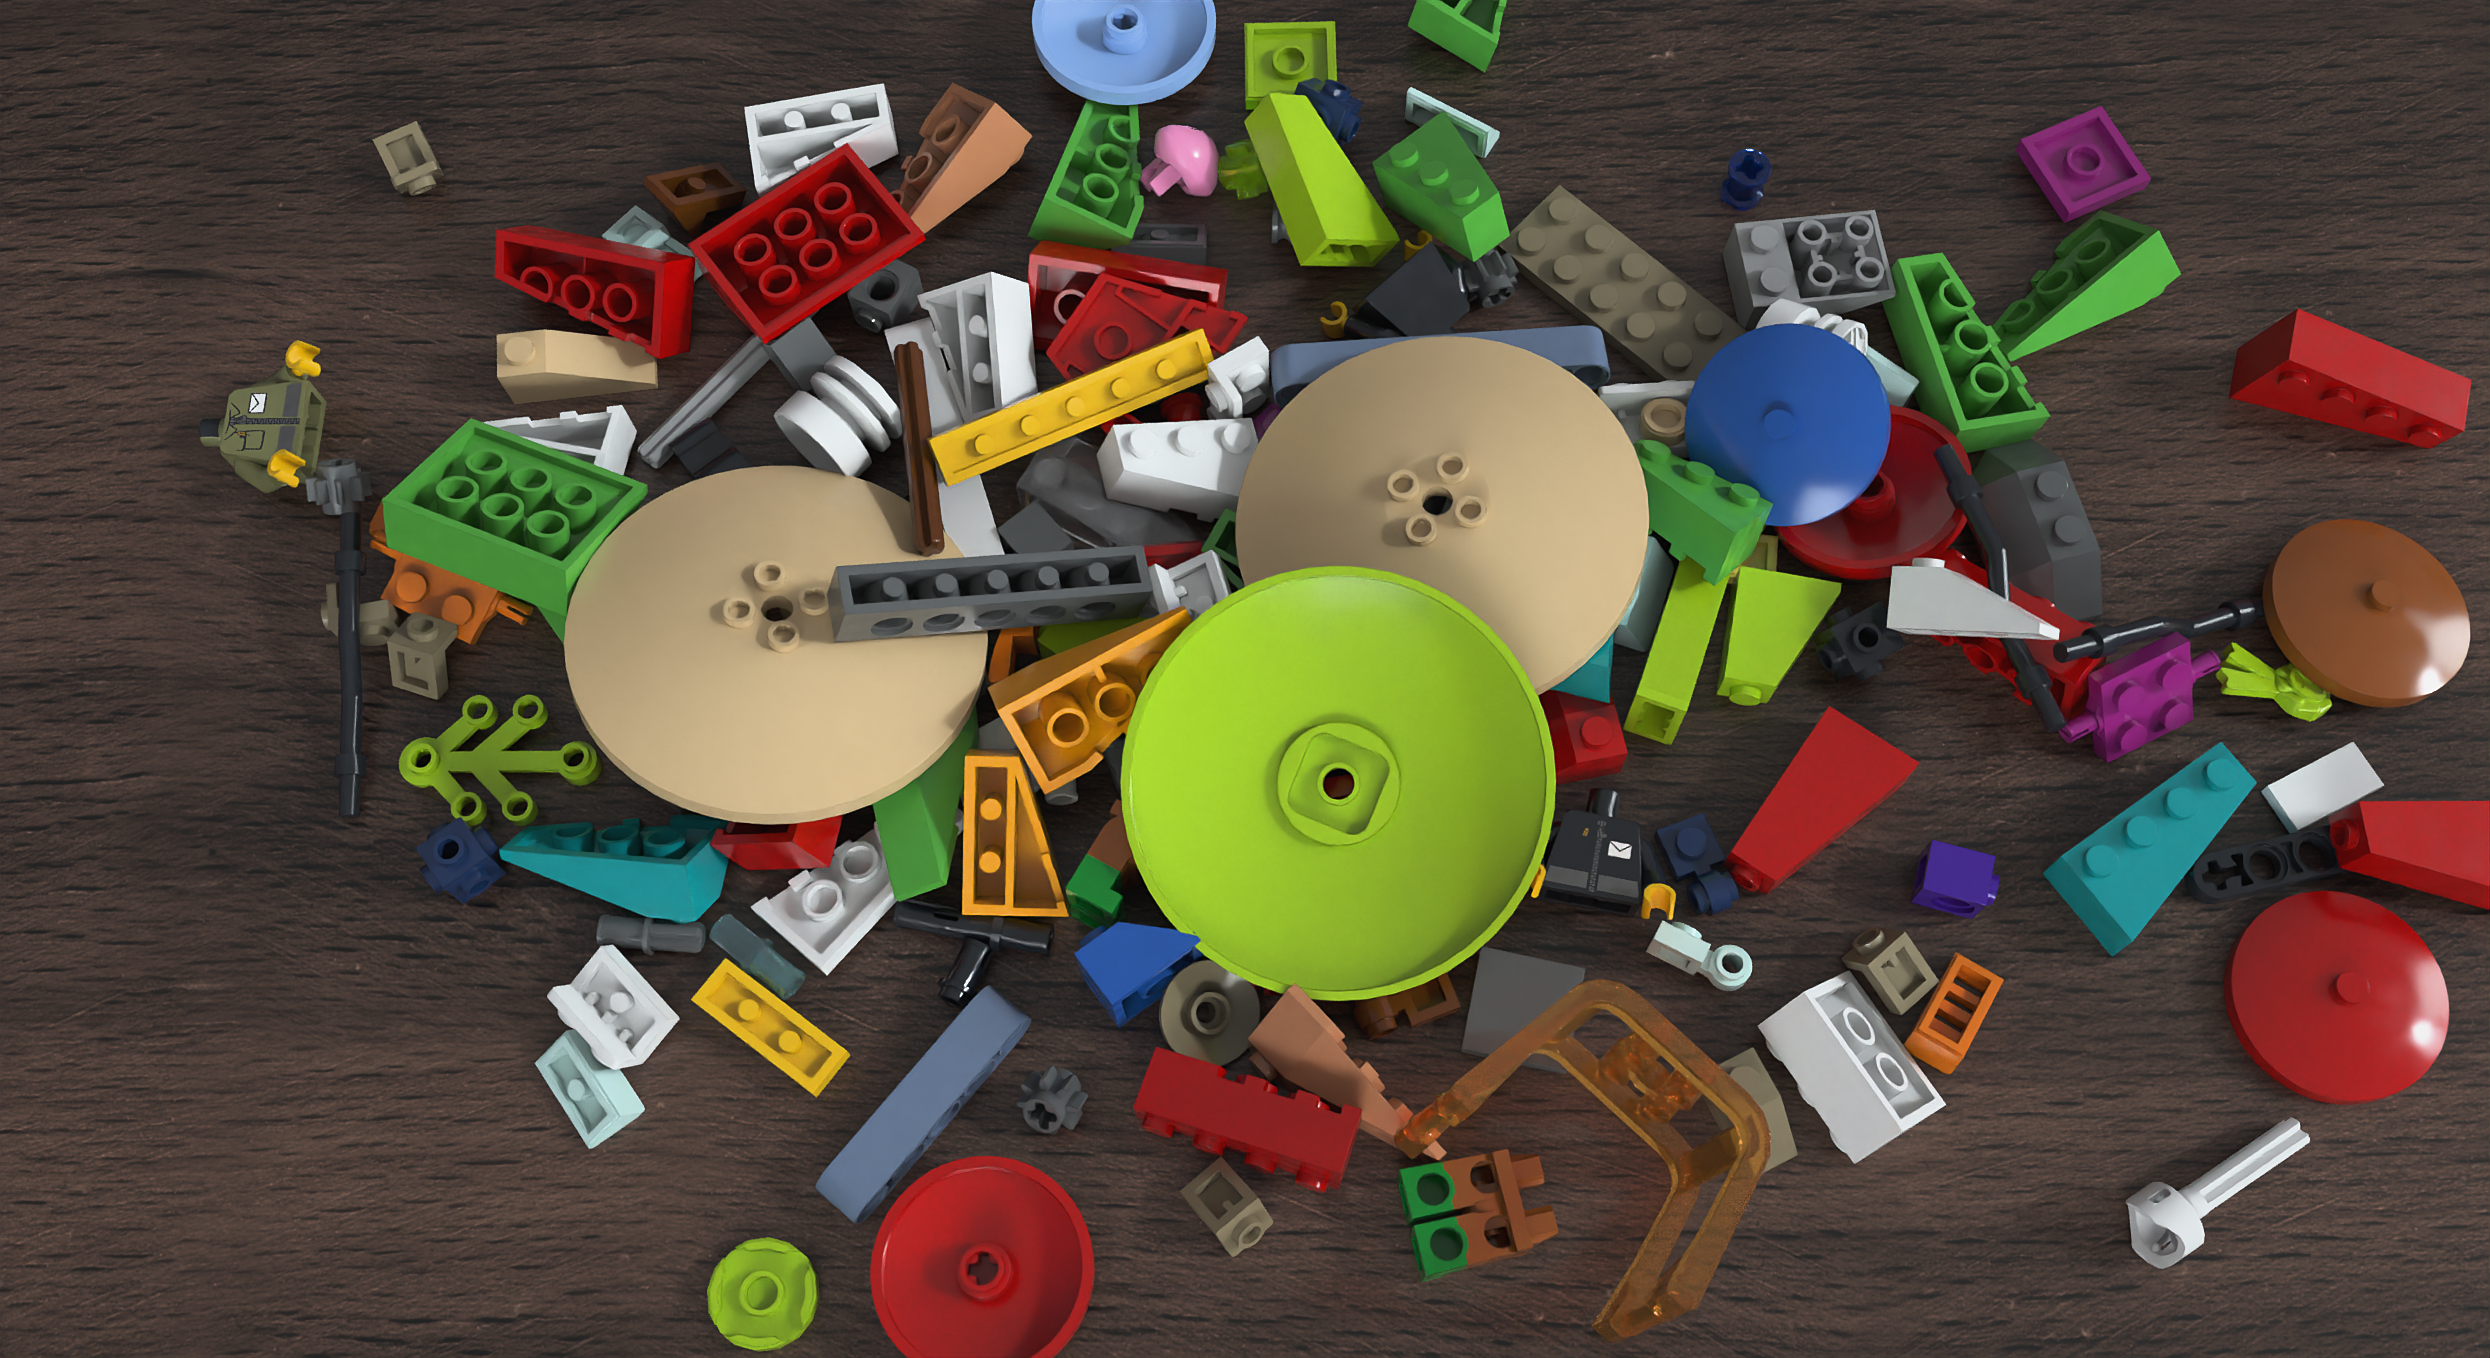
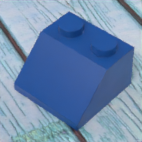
(1133, 965)

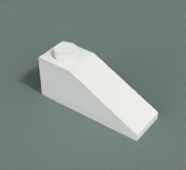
(1946, 603)

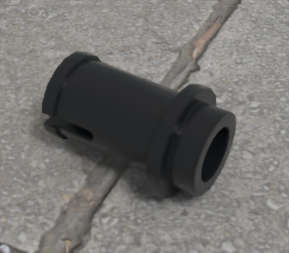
(965, 973)

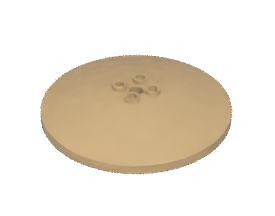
(1537, 474)
(751, 711)

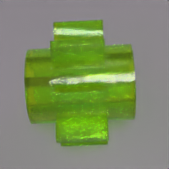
(1242, 170)

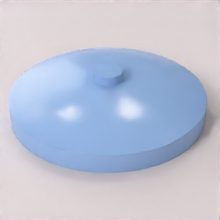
(1124, 47)

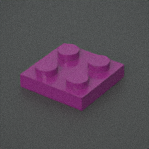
(2082, 164)

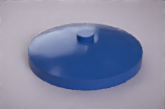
(1791, 419)

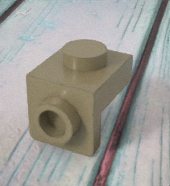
(409, 159)
(377, 618)

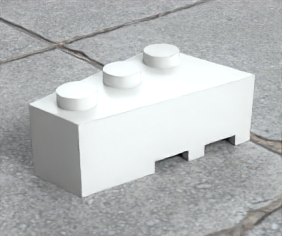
(803, 130)
(986, 341)
(594, 437)
(1178, 464)

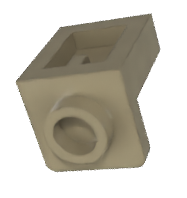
(419, 654)
(1891, 967)
(1227, 1207)

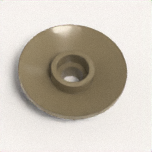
(1231, 1017)

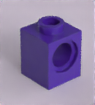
(1954, 879)

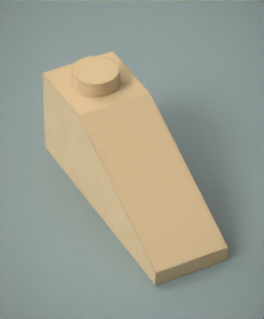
(570, 365)

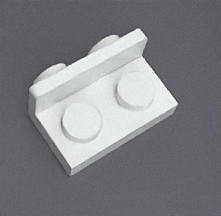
(1238, 381)

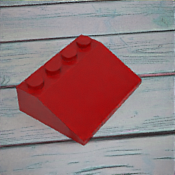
(804, 243)

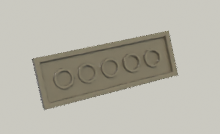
(1618, 289)

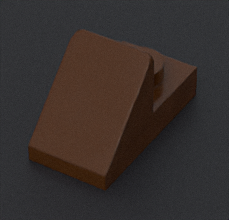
(693, 192)

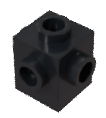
(1857, 642)

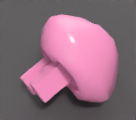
(1183, 158)

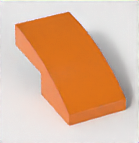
(1008, 646)

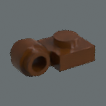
(1418, 1004)

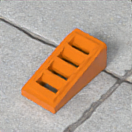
(1939, 1043)

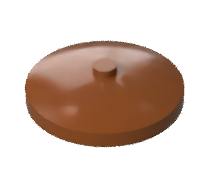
(2366, 613)

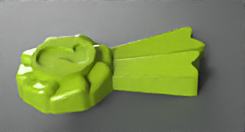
(2248, 676)

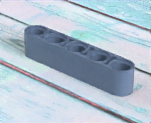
(923, 1104)

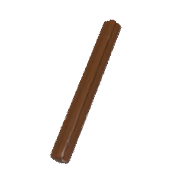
(918, 457)

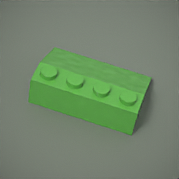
(508, 513)

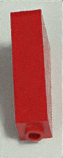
(1821, 795)
(2419, 845)

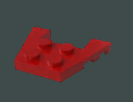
(1130, 317)

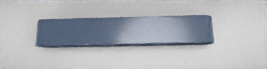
(1573, 348)

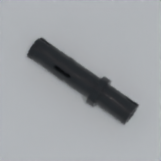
(988, 929)

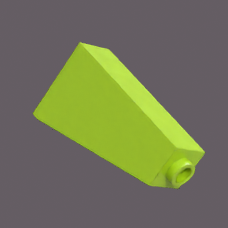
(1316, 187)
(1675, 654)

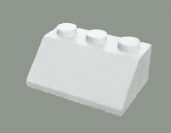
(1850, 1066)

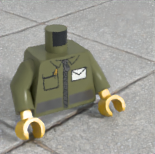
(273, 425)

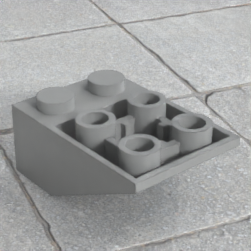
(1811, 260)

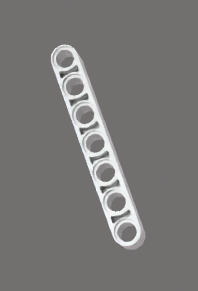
(965, 504)

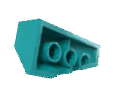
(644, 869)

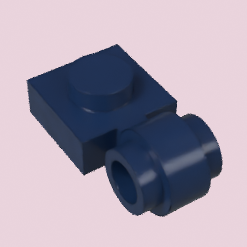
(1692, 852)

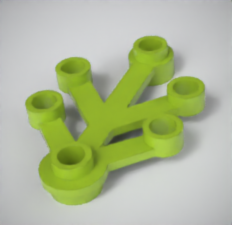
(492, 759)

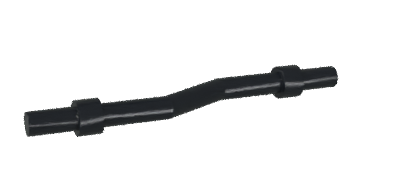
(1966, 495)
(2105, 639)
(350, 763)

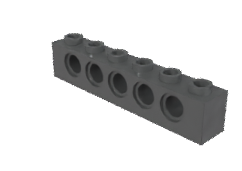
(987, 592)

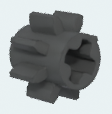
(1490, 278)
(338, 486)
(1052, 1100)

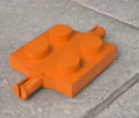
(446, 595)

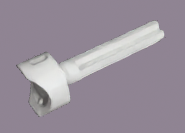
(2167, 1215)

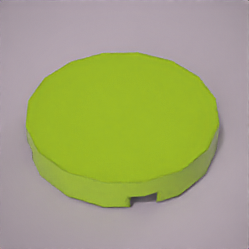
(763, 1294)

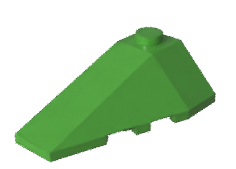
(1096, 184)
(2098, 275)
(920, 818)

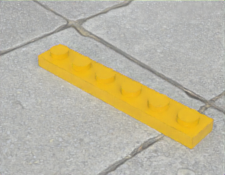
(1071, 407)

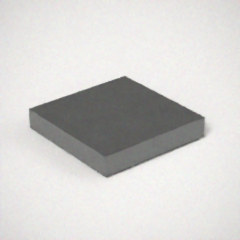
(1509, 995)

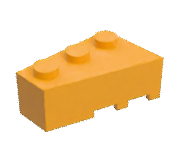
(1006, 841)

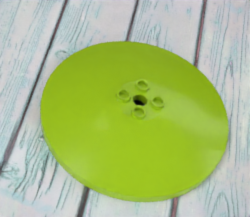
(1317, 680)

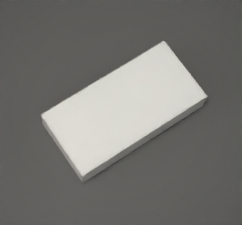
(2322, 788)

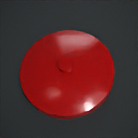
(1896, 517)
(2336, 998)
(982, 1263)

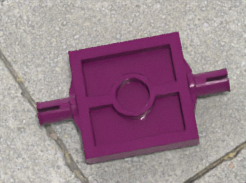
(2140, 696)

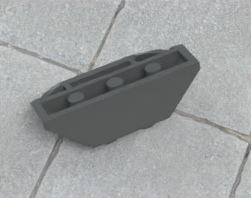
(2042, 527)

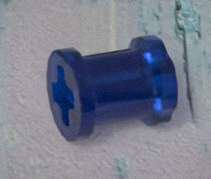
(1747, 174)

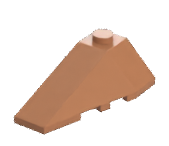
(963, 152)
(1308, 1055)

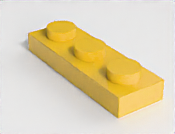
(771, 1027)

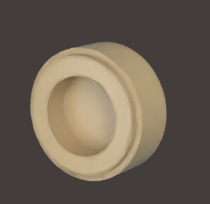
(1663, 421)

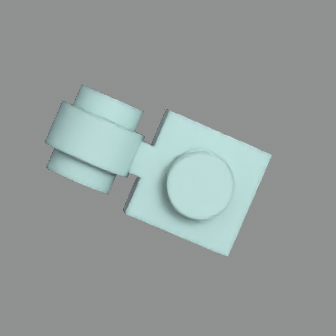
(1684, 949)

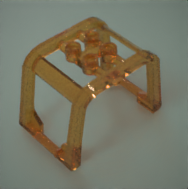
(1742, 1147)

